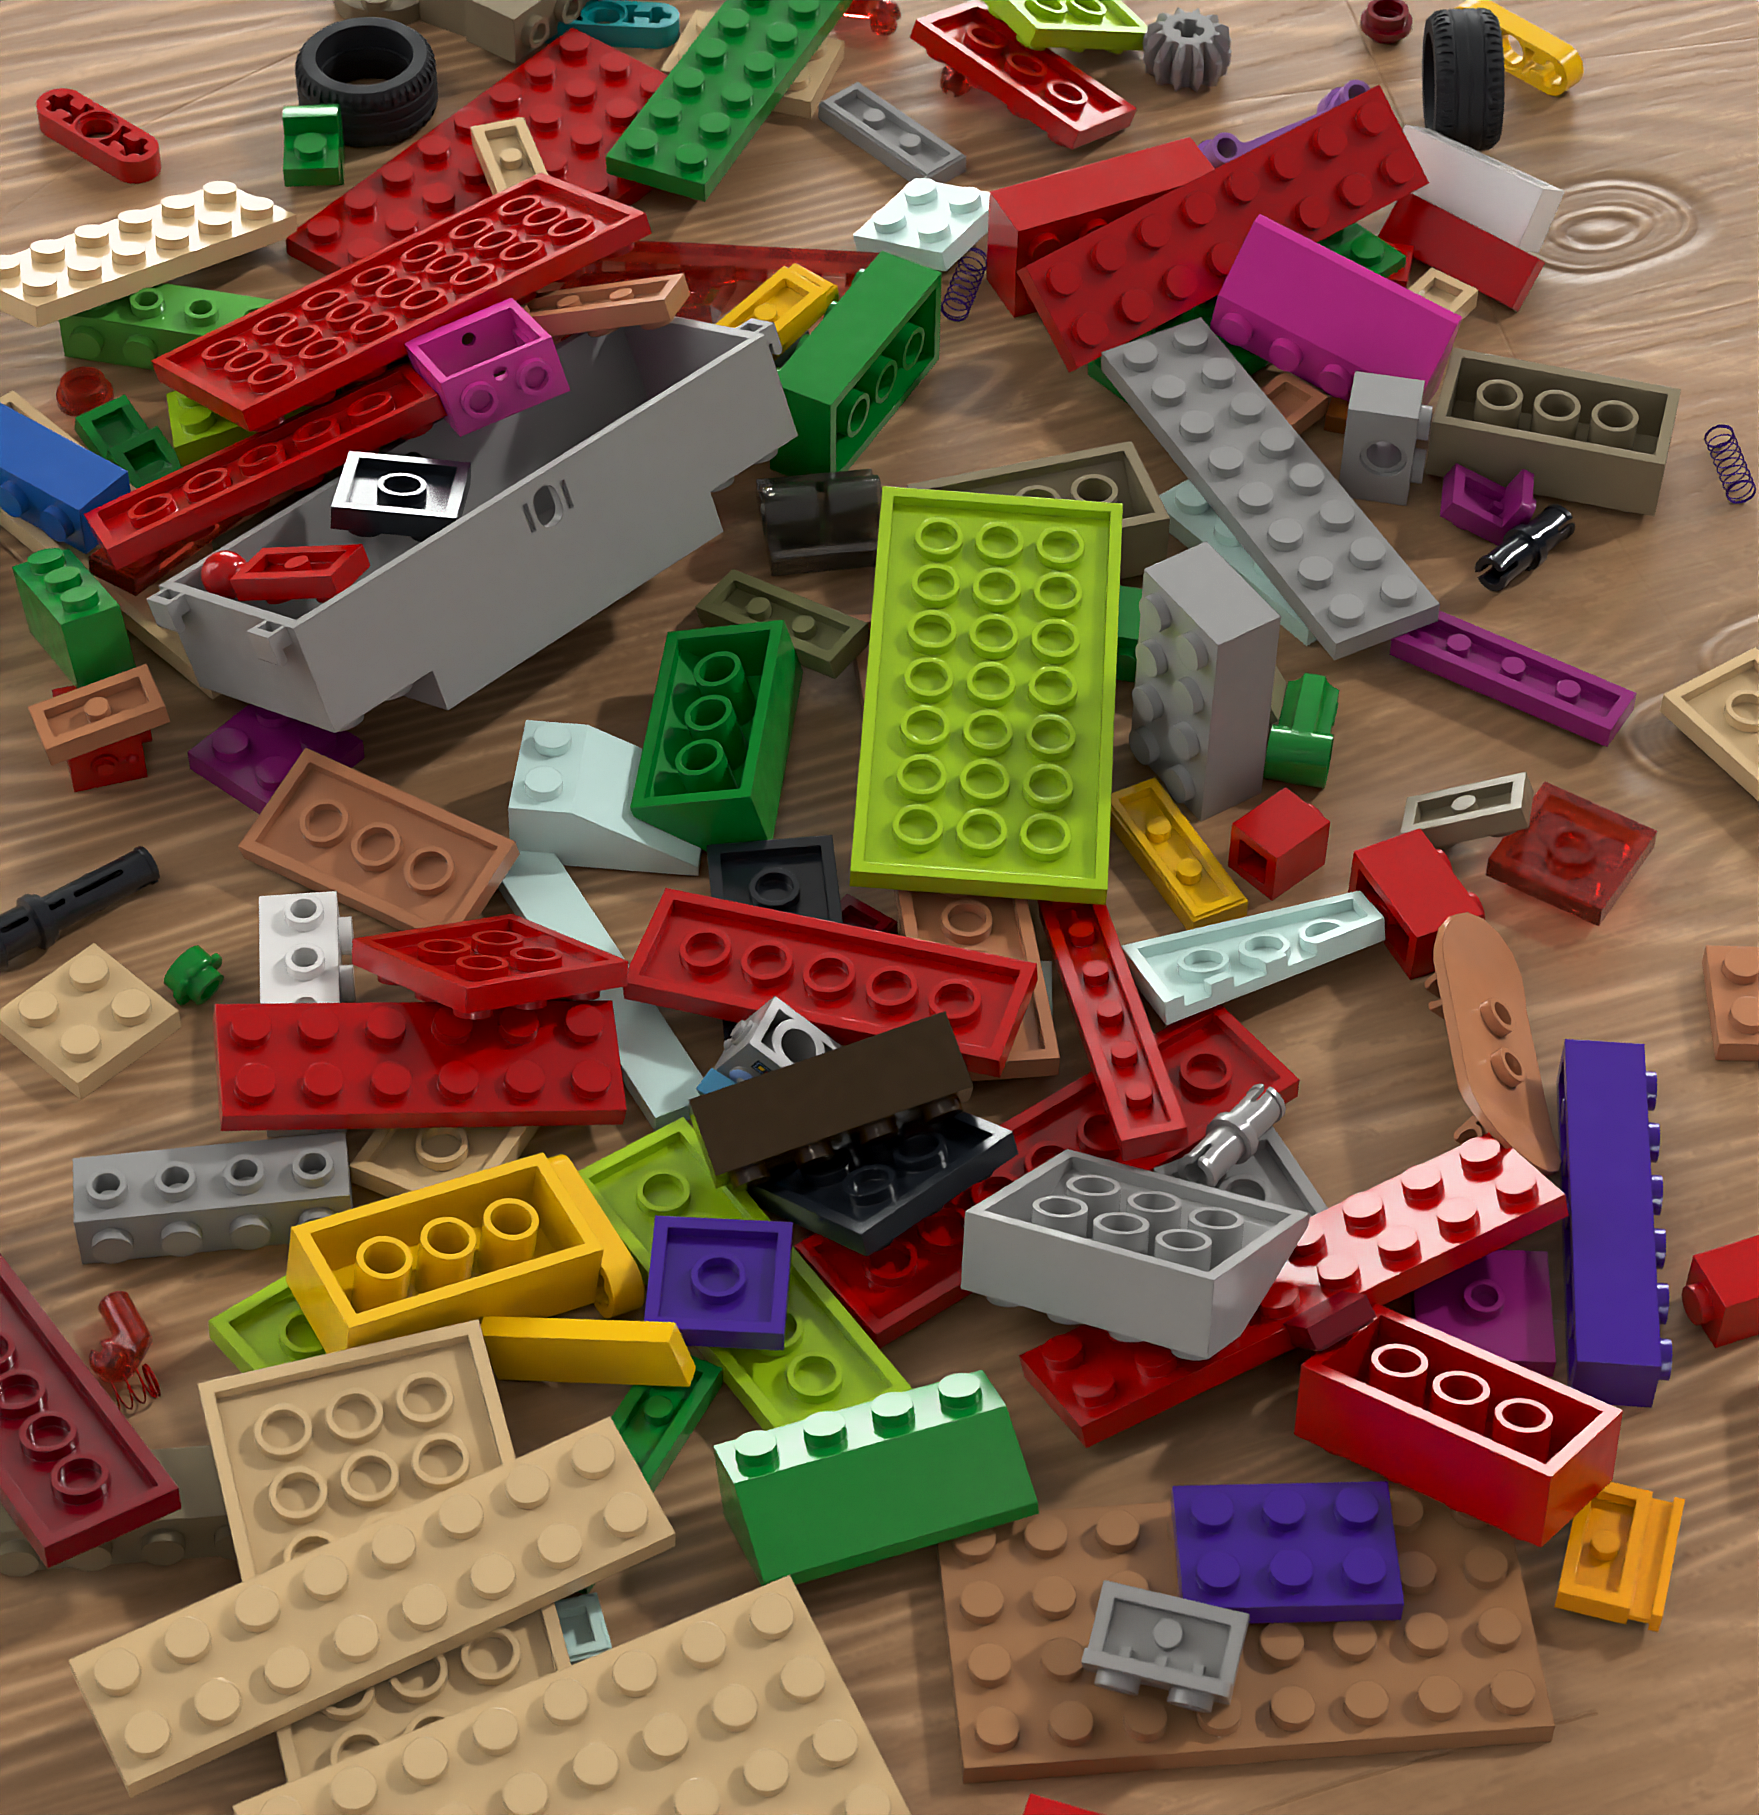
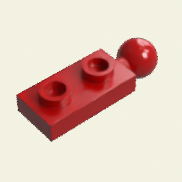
(285, 573)

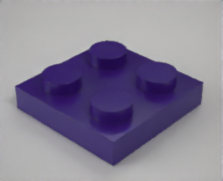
(721, 1280)

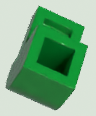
(313, 145)

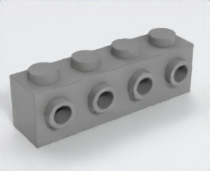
(207, 1196)

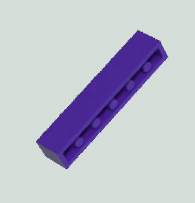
(1610, 1230)

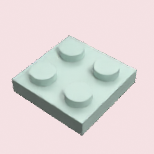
(927, 224)

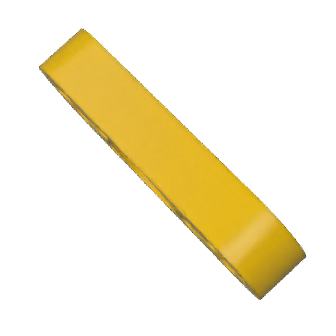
(1546, 60)
(620, 1281)

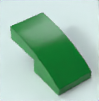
(123, 438)

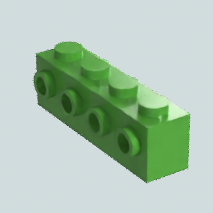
(150, 323)

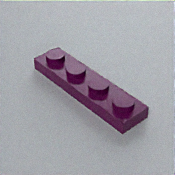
(1518, 677)

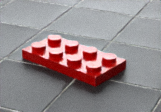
(1029, 81)

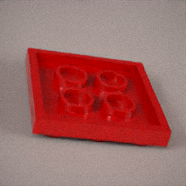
(490, 965)

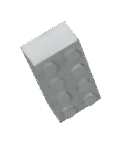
(1203, 680)

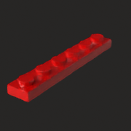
(1114, 1029)

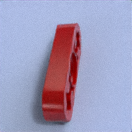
(125, 153)

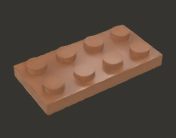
(377, 847)

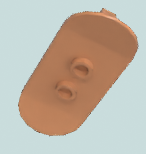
(1491, 1040)

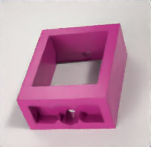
(464, 373)

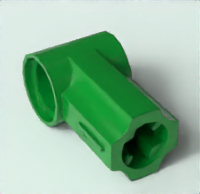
(1302, 741)

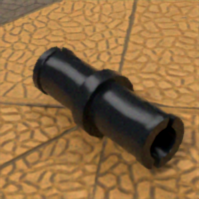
(1525, 547)

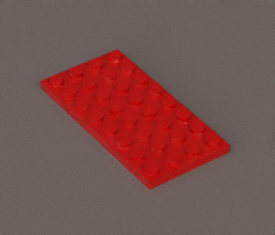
(576, 106)
(364, 313)

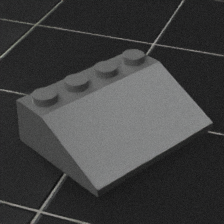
(1129, 1252)

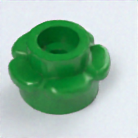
(194, 976)

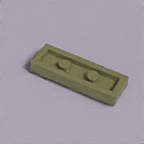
(820, 635)

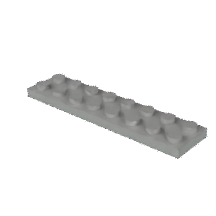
(1270, 489)

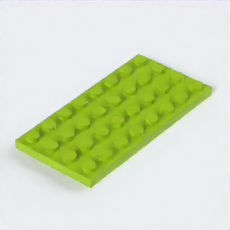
(990, 697)

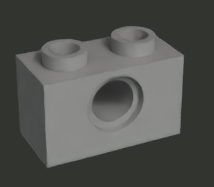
(1382, 437)

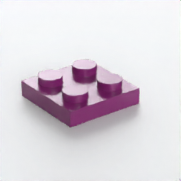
(259, 748)

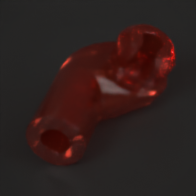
(128, 1341)

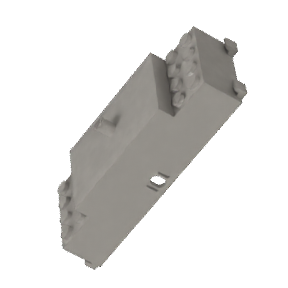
(555, 527)

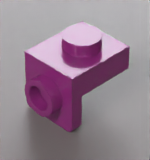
(1485, 506)

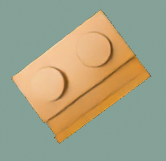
(1621, 1556)

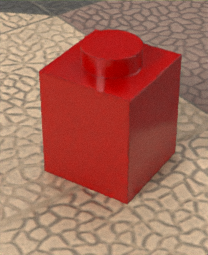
(1278, 843)
(1725, 1292)

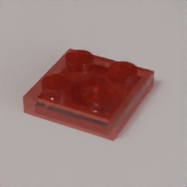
(1572, 854)

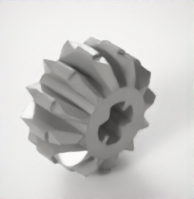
(1187, 49)

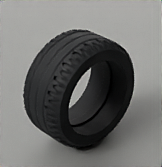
(370, 50)
(1464, 76)

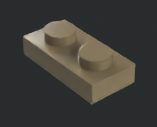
(1471, 810)

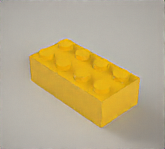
(446, 1257)

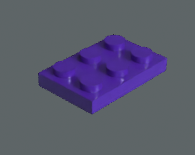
(1289, 1550)

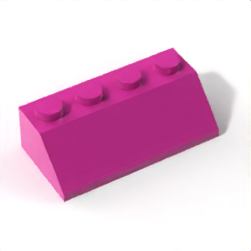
(1328, 315)

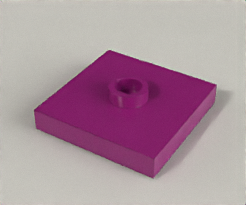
(1496, 1306)

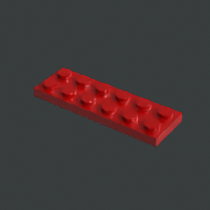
(263, 466)
(840, 977)
(415, 1066)

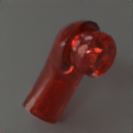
(882, 14)

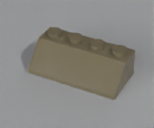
(1094, 474)

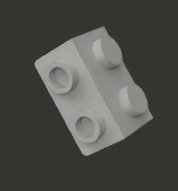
(1165, 1645)

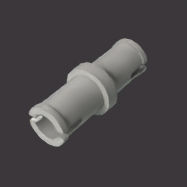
(1232, 1136)

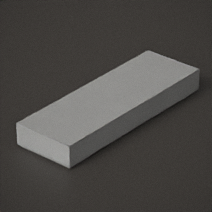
(890, 135)

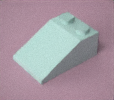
(576, 801)

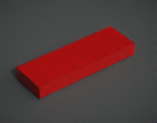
(1462, 250)

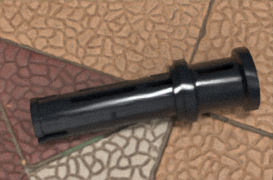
(39, 919)

